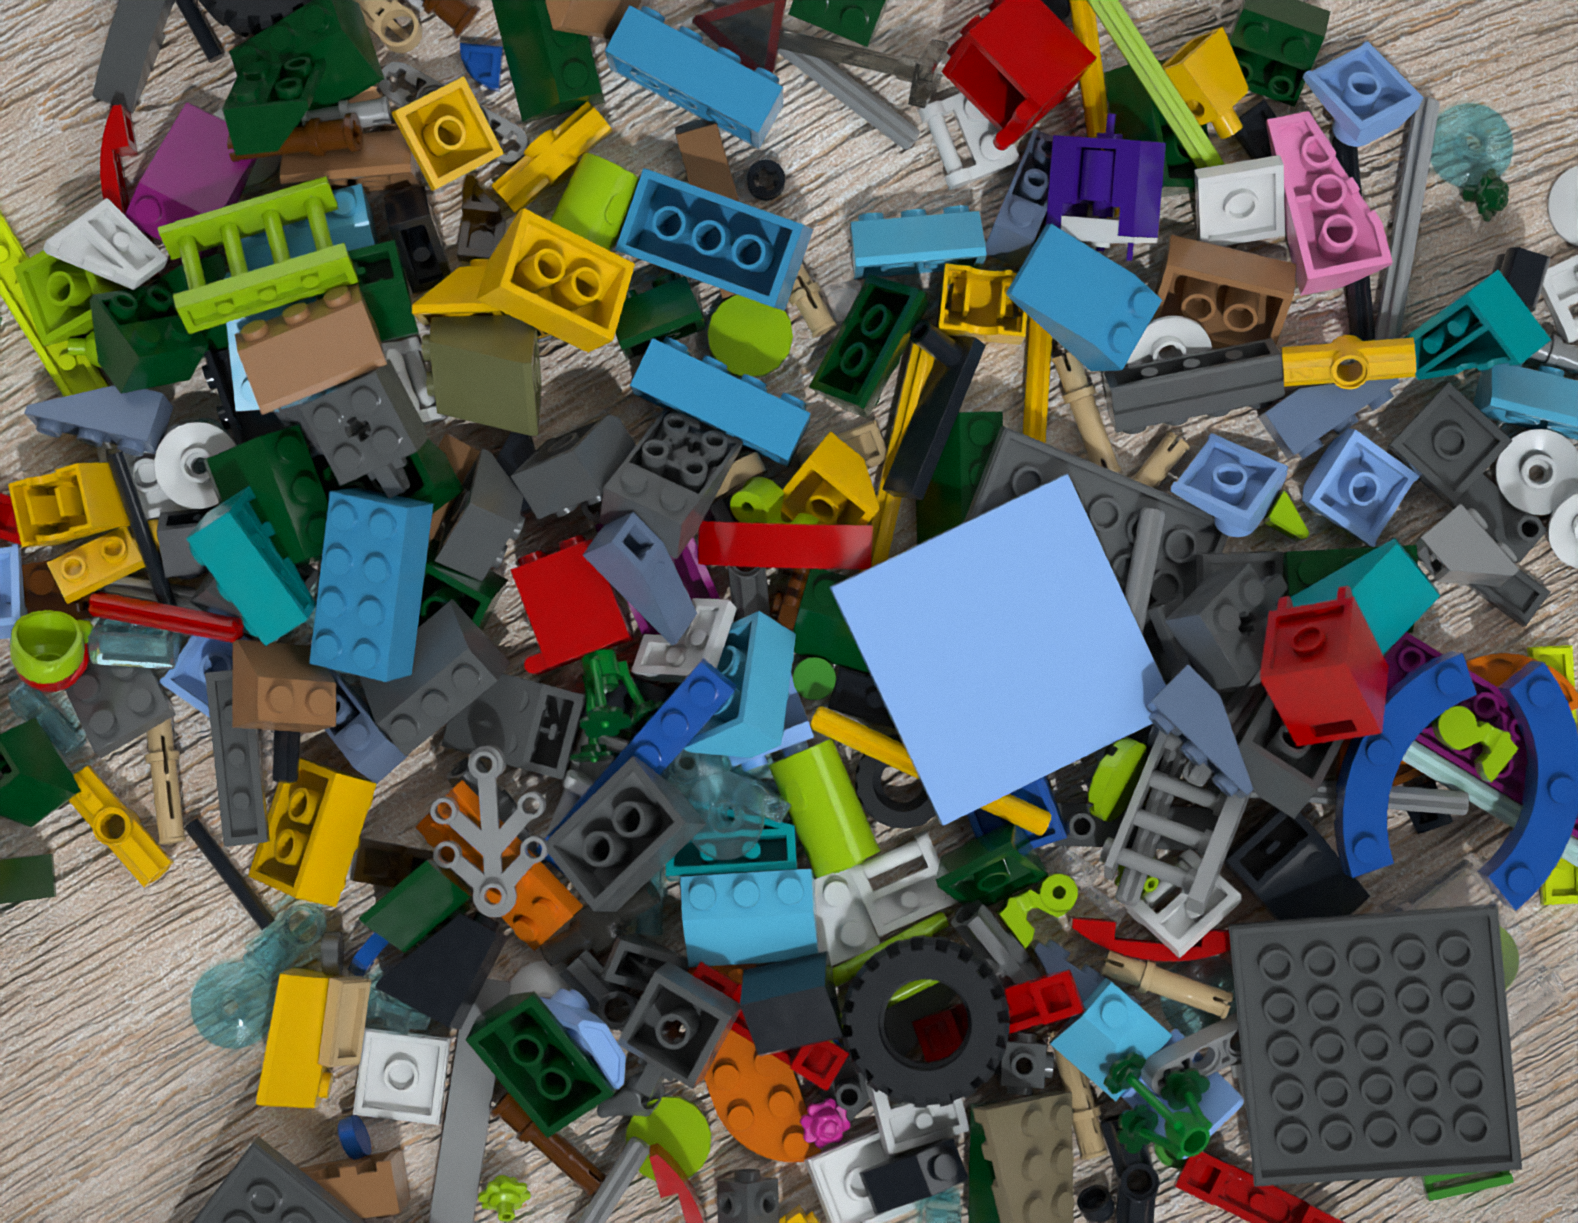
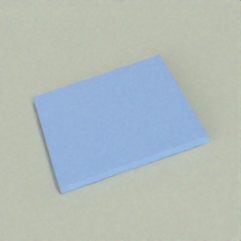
(1002, 648)

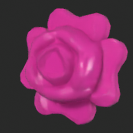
(824, 1123)

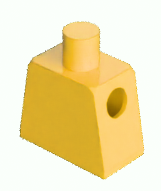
(1209, 80)

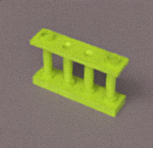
(265, 287)

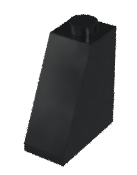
(447, 970)

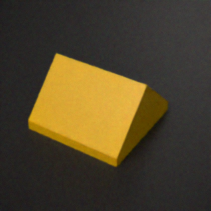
(447, 133)

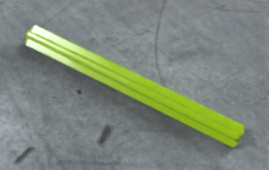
(1156, 82)

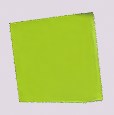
(1286, 518)

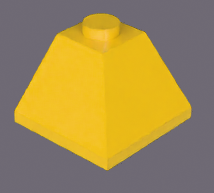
(455, 295)
(831, 487)

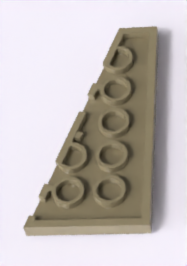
(1031, 1157)

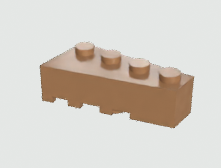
(368, 1185)

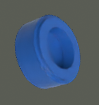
(354, 1137)

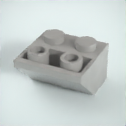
(1464, 553)

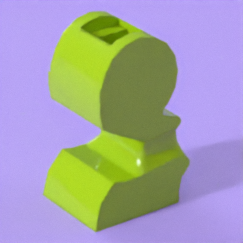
(762, 503)
(1459, 730)
(1053, 896)

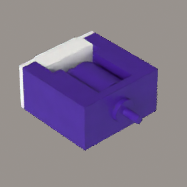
(1107, 180)

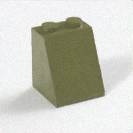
(485, 371)

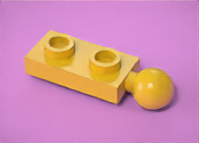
(98, 563)

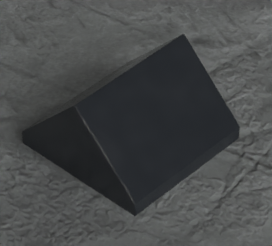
(791, 1004)

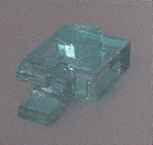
(397, 1015)

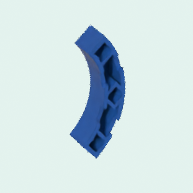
(1374, 759)
(1549, 789)

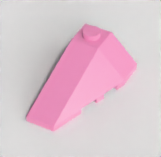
(1326, 219)

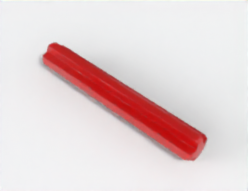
(166, 617)

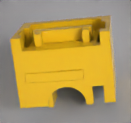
(980, 305)
(67, 504)

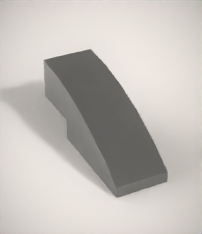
(131, 51)

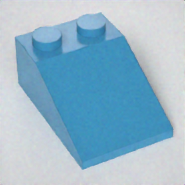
(1083, 300)

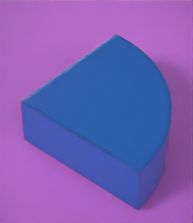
(483, 64)
(366, 955)

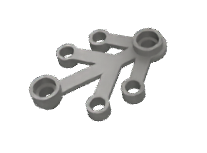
(490, 839)

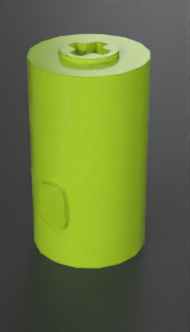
(596, 201)
(825, 809)

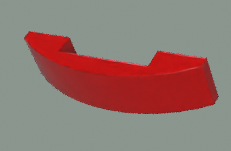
(116, 143)
(785, 545)
(1103, 933)
(1030, 1004)
(815, 1062)
(672, 1181)
(1235, 1192)

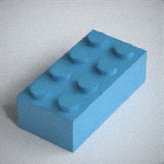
(694, 75)
(714, 239)
(721, 401)
(371, 584)

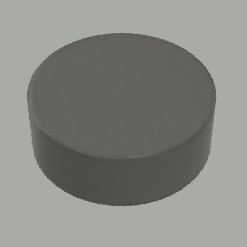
(332, 953)

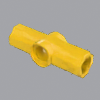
(551, 157)
(1374, 362)
(136, 846)

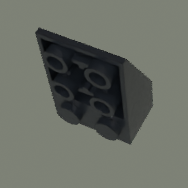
(1293, 870)

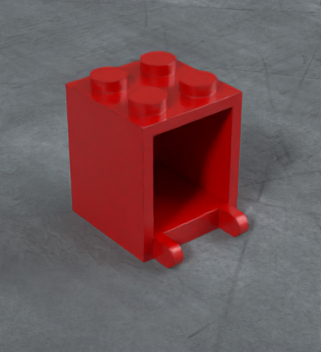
(1016, 65)
(568, 606)
(1324, 670)

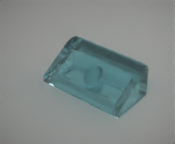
(133, 645)

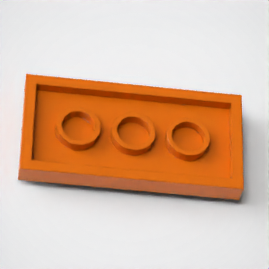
(542, 899)

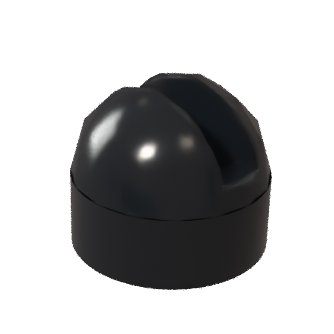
(1091, 1204)

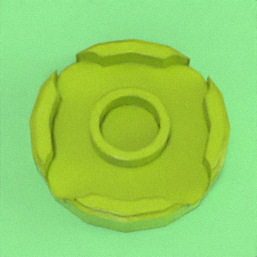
(749, 336)
(1117, 779)
(678, 1128)

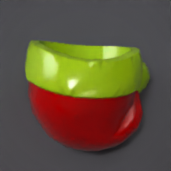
(50, 649)

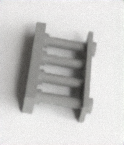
(1211, 844)

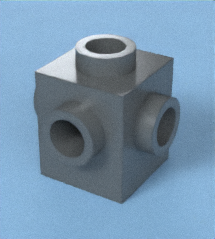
(1025, 1045)
(748, 1198)

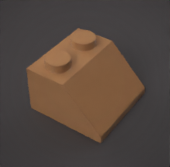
(280, 688)

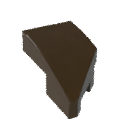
(481, 223)
(386, 862)

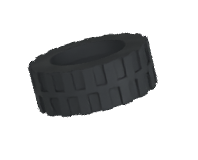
(880, 806)

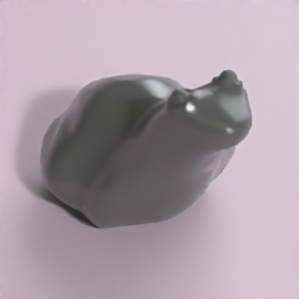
(630, 1101)

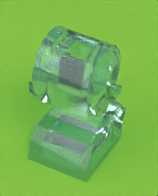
(941, 1208)

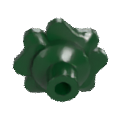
(1488, 195)

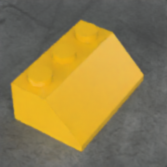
(557, 282)
(313, 833)
(294, 1040)

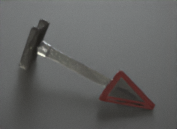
(756, 34)

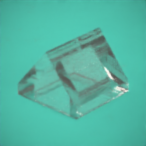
(840, 298)

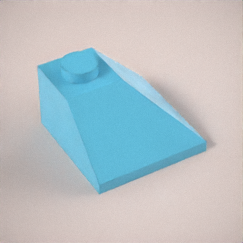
(1108, 1031)

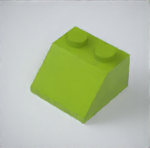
(60, 296)

